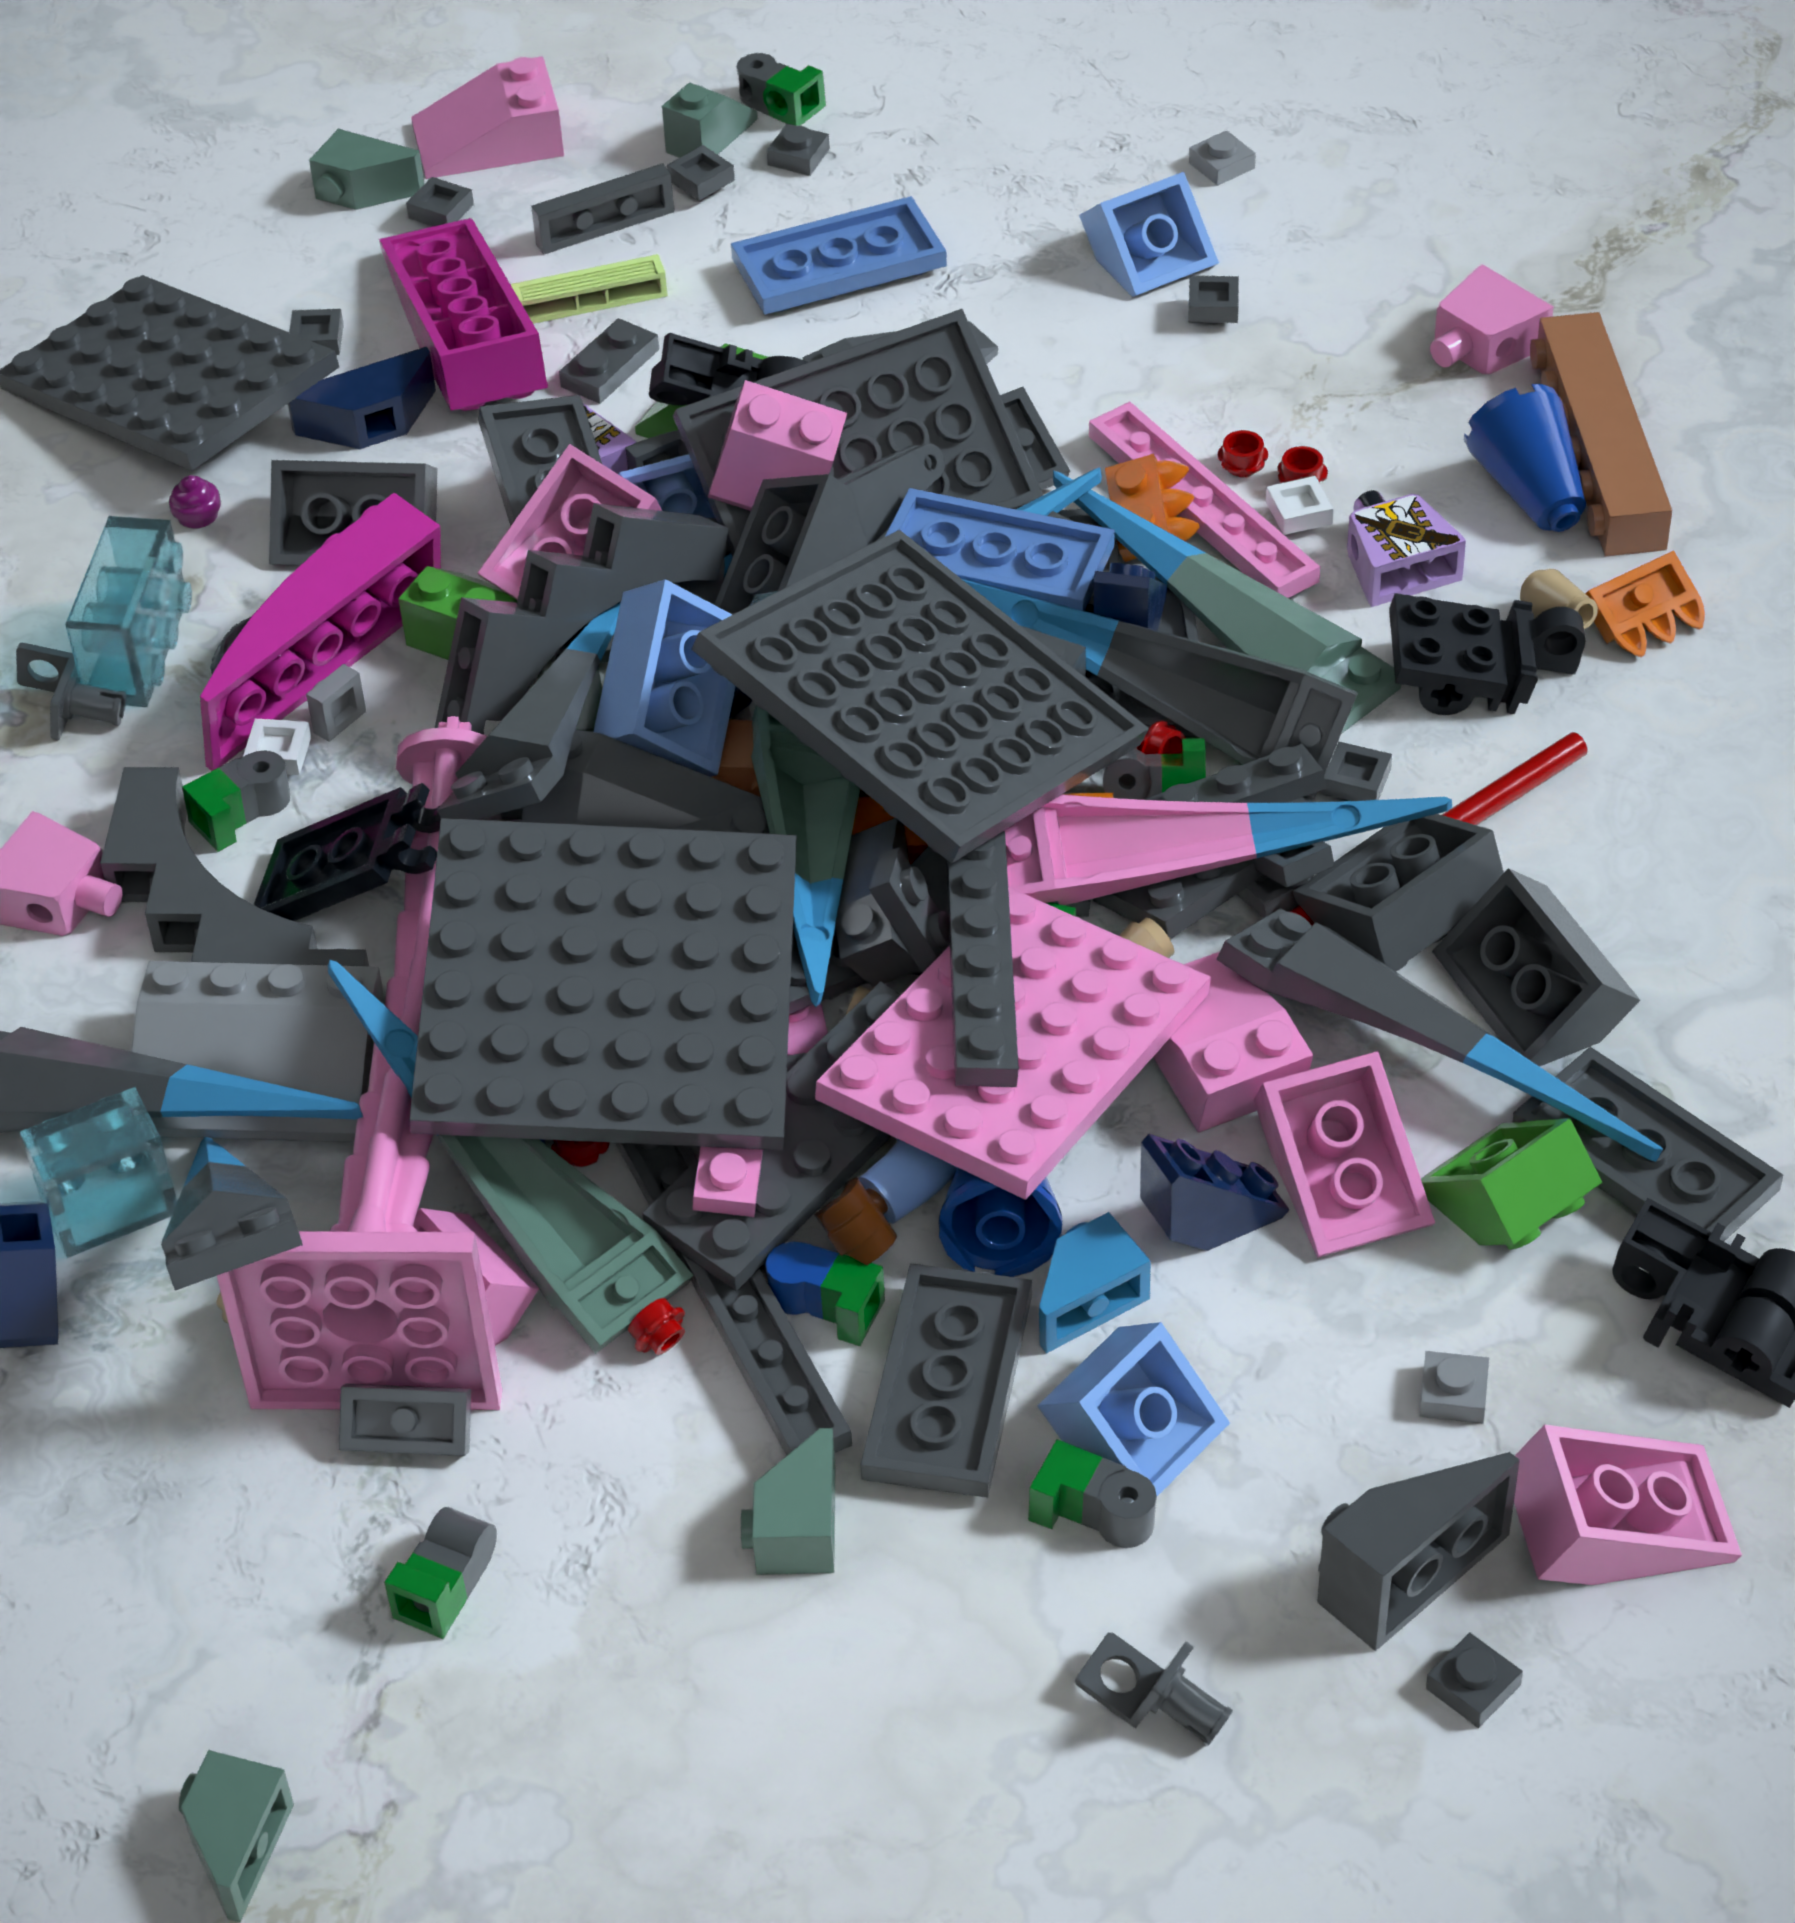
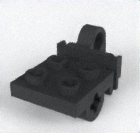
(700, 370)
(1469, 652)
(1720, 1297)

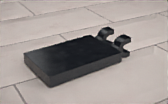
(348, 854)

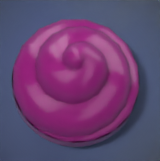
(195, 502)

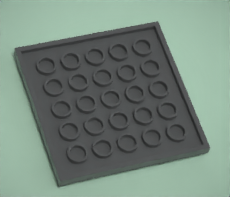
(921, 693)
(607, 985)

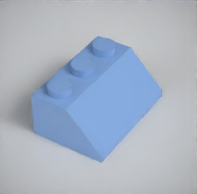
(659, 688)

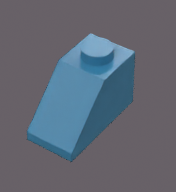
(1091, 1280)

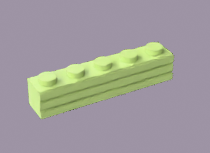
(592, 289)

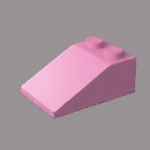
(491, 121)
(560, 515)
(1230, 1048)
(1343, 1154)
(1618, 1507)

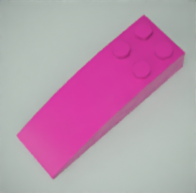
(465, 315)
(316, 621)

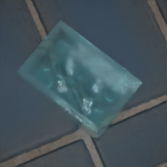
(129, 608)

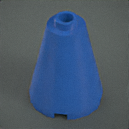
(1530, 454)
(996, 1228)

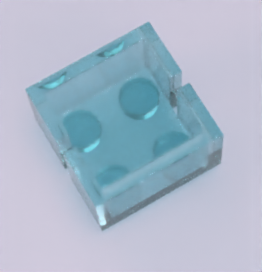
(100, 1171)

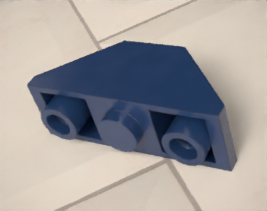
(366, 402)
(1129, 595)
(1205, 1195)
(27, 1276)

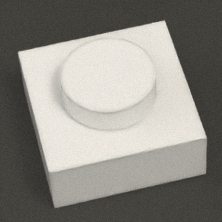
(1299, 505)
(283, 737)

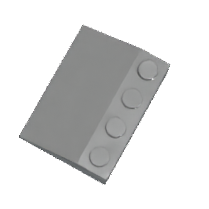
(261, 1025)

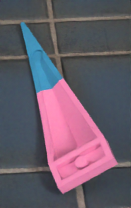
(1111, 845)

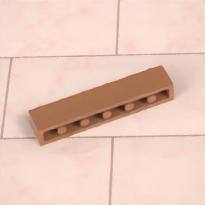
(1611, 451)

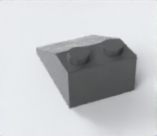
(1411, 1543)

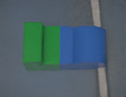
(827, 1287)

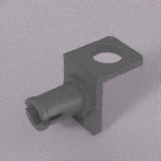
(69, 695)
(1154, 1689)

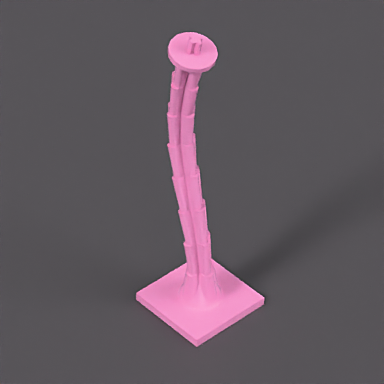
(374, 1292)

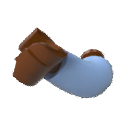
(884, 1194)

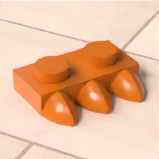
(1146, 490)
(1647, 600)

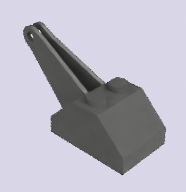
(820, 519)

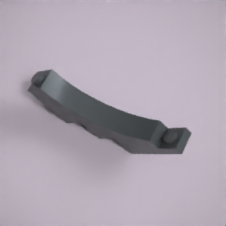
(506, 644)
(184, 901)

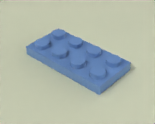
(838, 255)
(1008, 546)

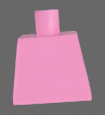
(1487, 322)
(52, 878)

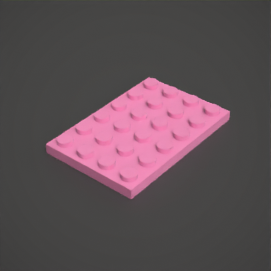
(1085, 1027)

